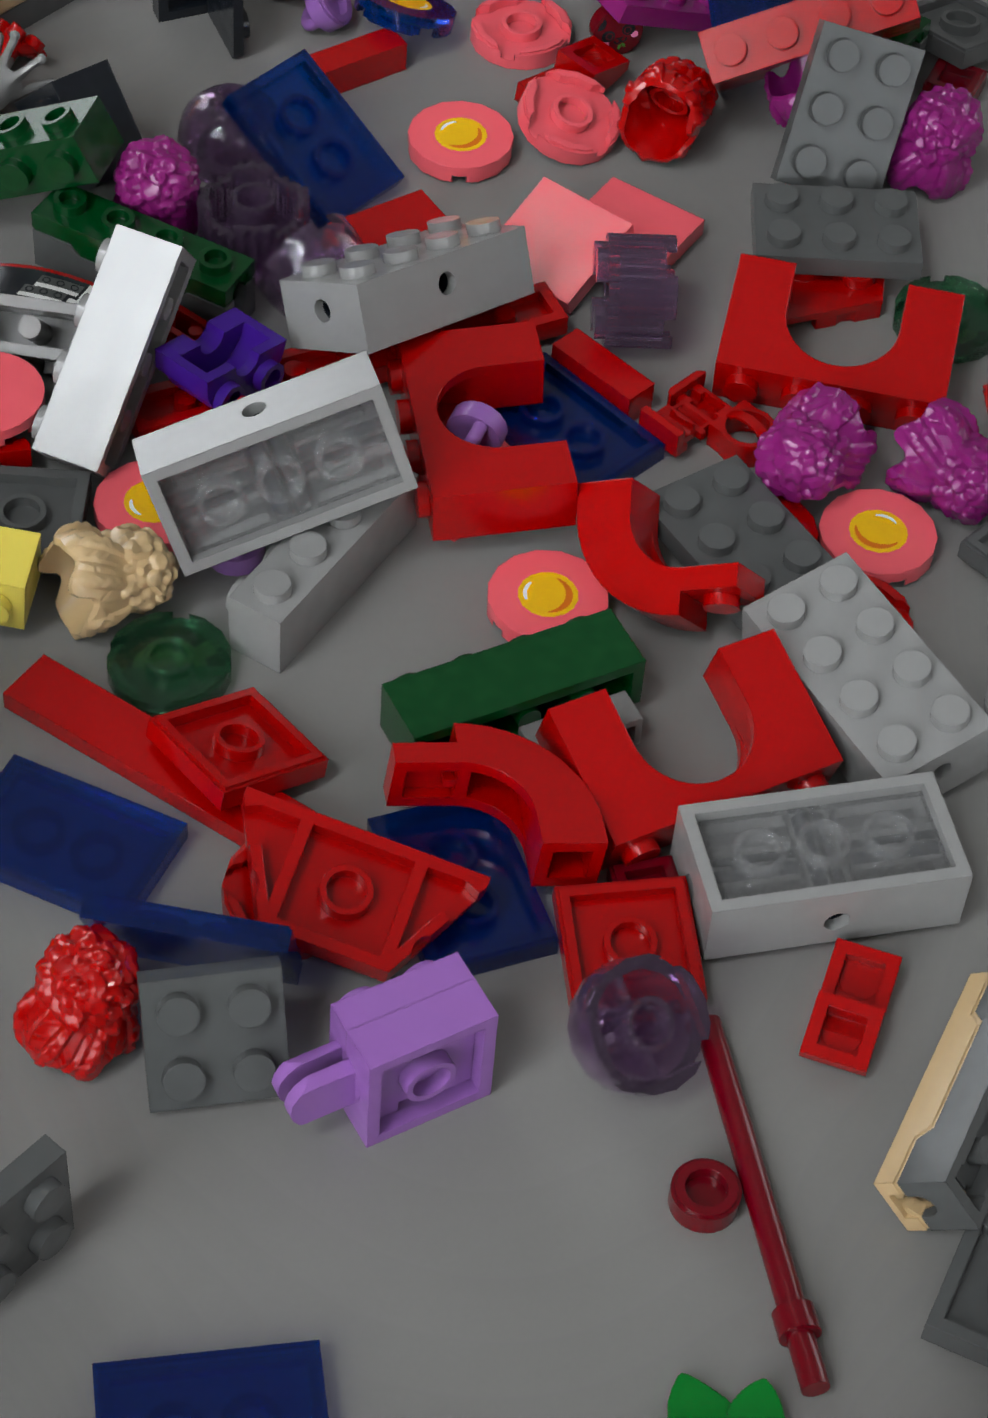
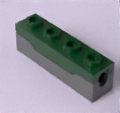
(75, 223)

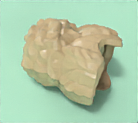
(107, 574)

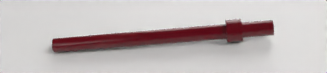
(794, 1316)

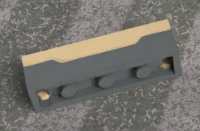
(940, 1153)

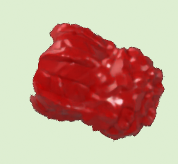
(666, 109)
(81, 1003)

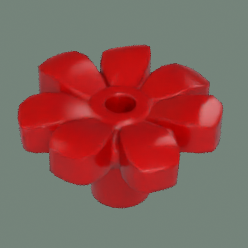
(27, 45)

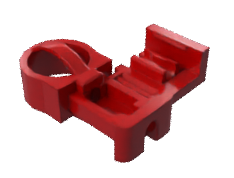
(700, 413)

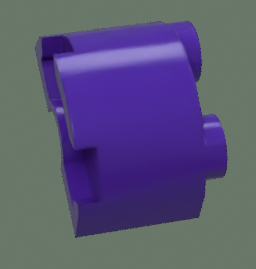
(226, 361)

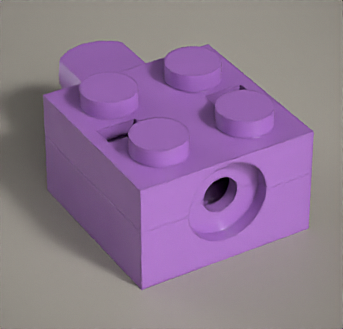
(398, 1053)

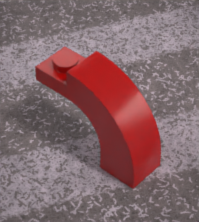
(622, 550)
(514, 783)

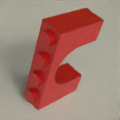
(765, 40)
(768, 368)
(467, 485)
(775, 733)

